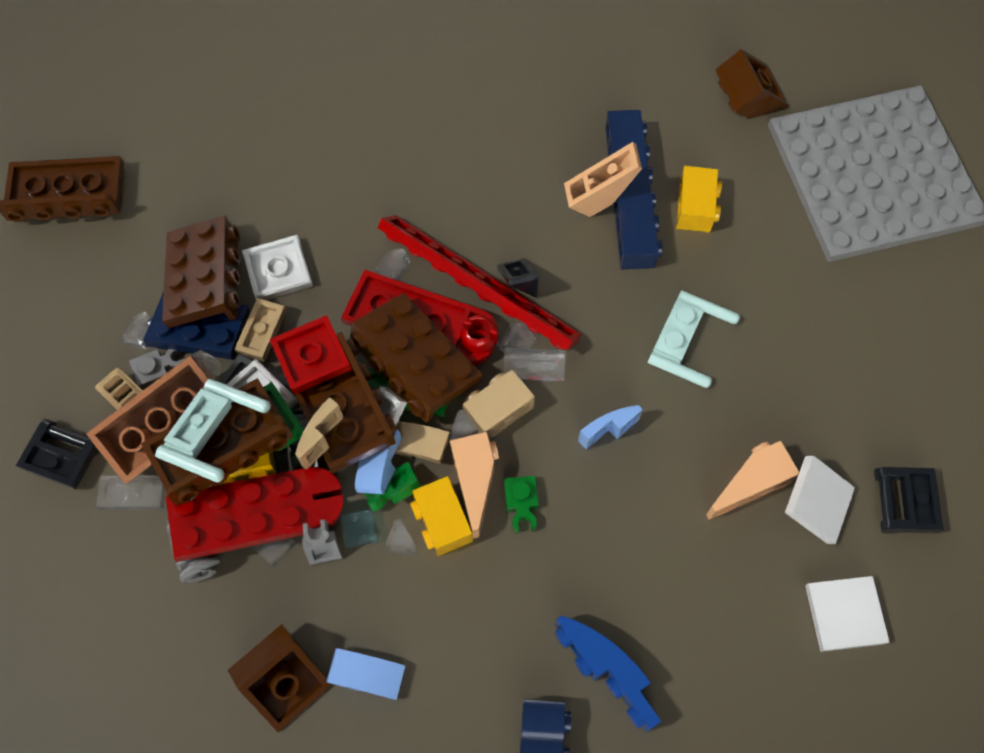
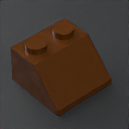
(750, 86)
(278, 678)

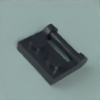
(55, 462)
(919, 500)

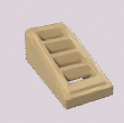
(115, 386)

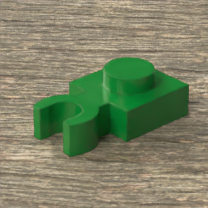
(399, 487)
(521, 497)

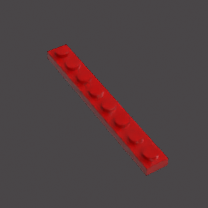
(488, 288)

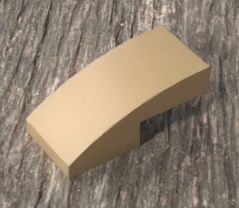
(312, 442)
(422, 442)

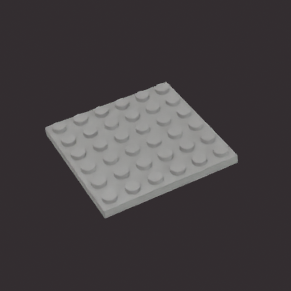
(876, 173)

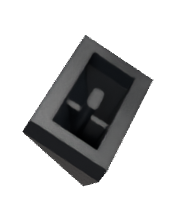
(520, 276)

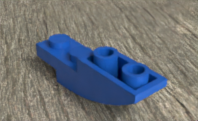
(600, 656)

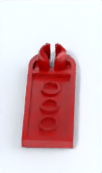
(453, 318)
(253, 512)

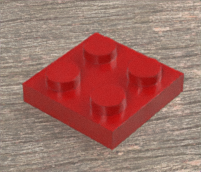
(310, 354)

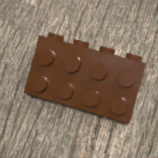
(63, 188)
(201, 272)
(413, 356)
(364, 426)
(234, 445)

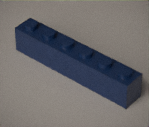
(634, 207)

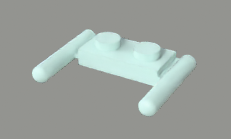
(679, 332)
(199, 424)

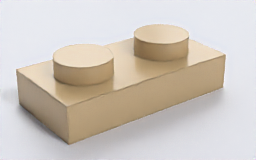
(260, 327)

